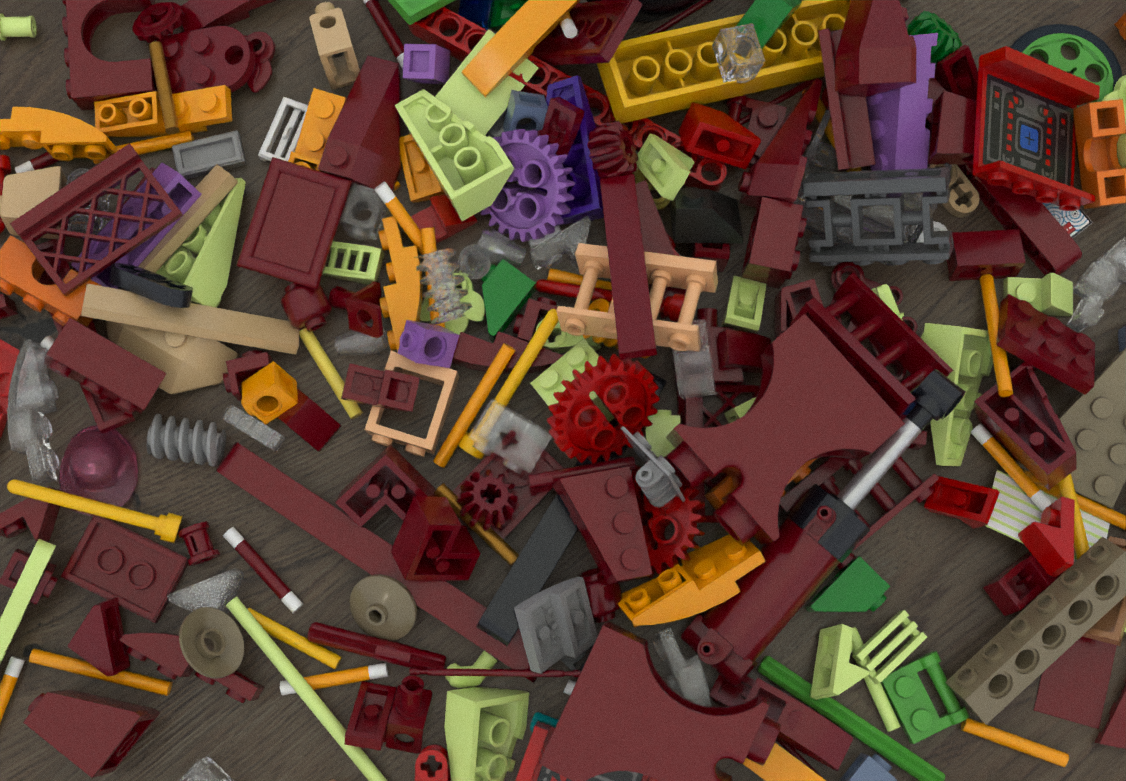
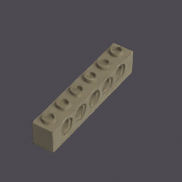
(1042, 631)

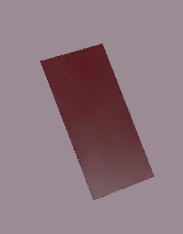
(1077, 683)

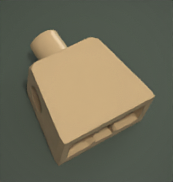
(333, 38)
(27, 190)

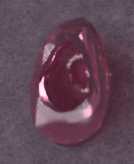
(99, 467)

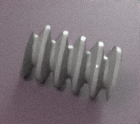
(185, 442)

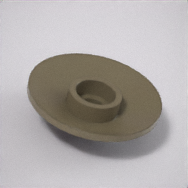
(390, 599)
(222, 639)

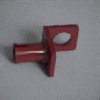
(360, 307)
(408, 715)

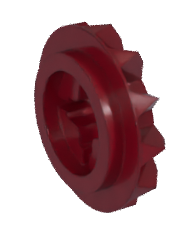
(158, 21)

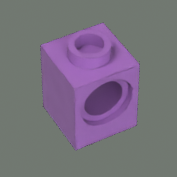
(426, 63)
(428, 344)

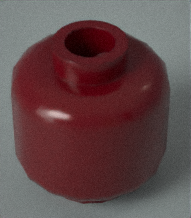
(306, 306)
(601, 596)

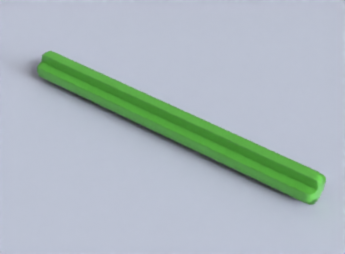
(850, 722)

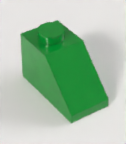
(504, 294)
(851, 590)

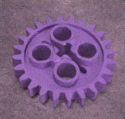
(518, 215)

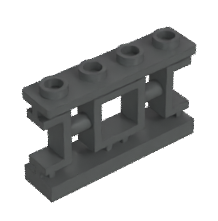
(872, 189)

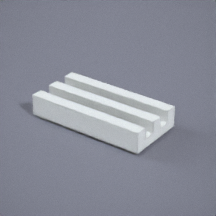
(286, 103)

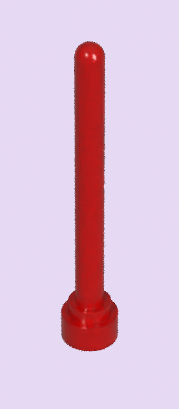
(670, 306)

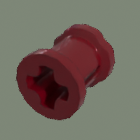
(198, 543)

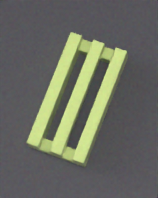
(897, 658)

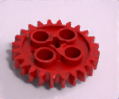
(580, 425)
(684, 518)

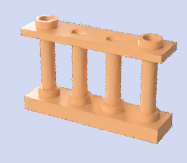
(662, 272)

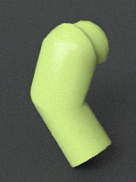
(485, 661)

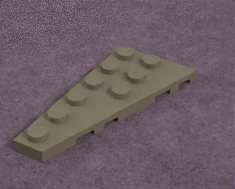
(1099, 434)

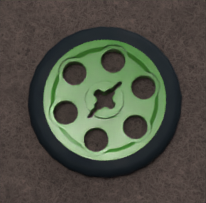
(1089, 49)

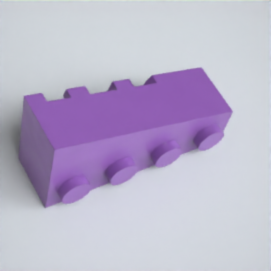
(901, 116)

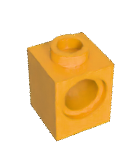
(269, 393)

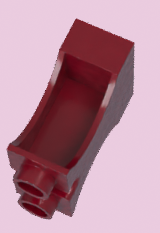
(804, 410)
(634, 722)

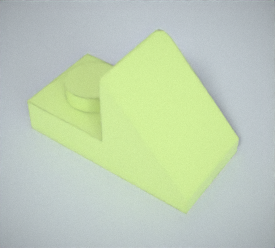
(664, 166)
(1049, 295)
(744, 305)
(832, 667)

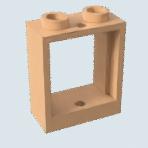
(415, 445)

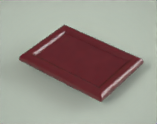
(294, 223)

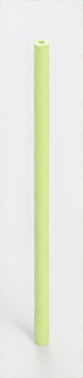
(303, 689)

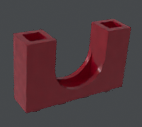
(91, 77)

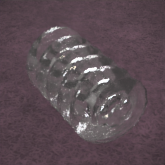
(443, 285)

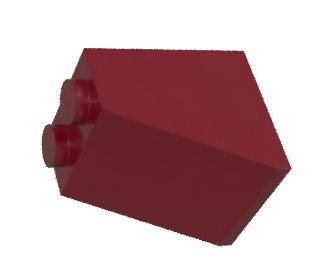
(89, 728)

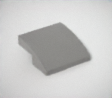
(556, 624)

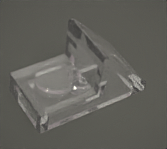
(565, 242)

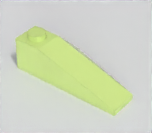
(460, 156)

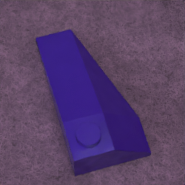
(587, 182)

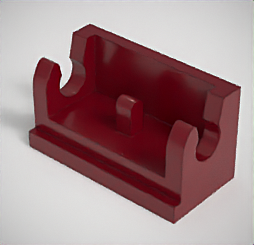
(985, 253)

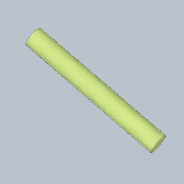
(876, 690)

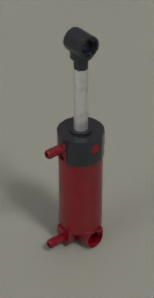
(810, 546)

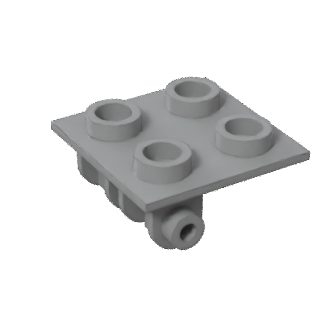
(657, 474)

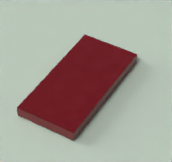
(599, 33)

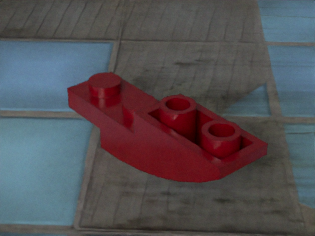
(166, 651)
(800, 725)

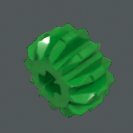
(947, 41)

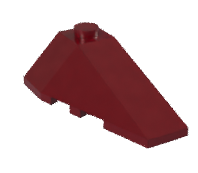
(875, 49)
(368, 129)
(781, 165)

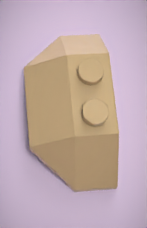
(186, 359)

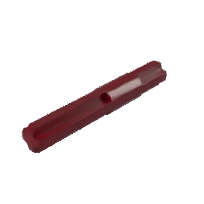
(374, 647)

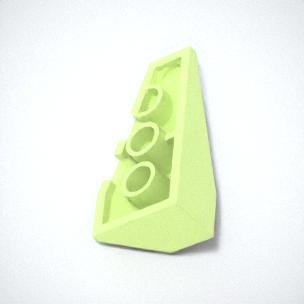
(207, 253)
(970, 358)
(483, 731)

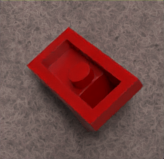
(442, 218)
(962, 501)
(1053, 538)

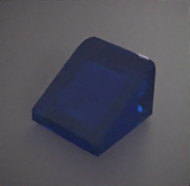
(477, 11)

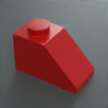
(717, 136)

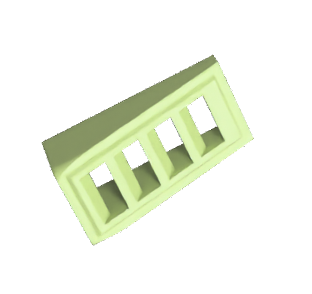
(374, 266)

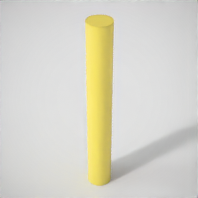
(329, 371)

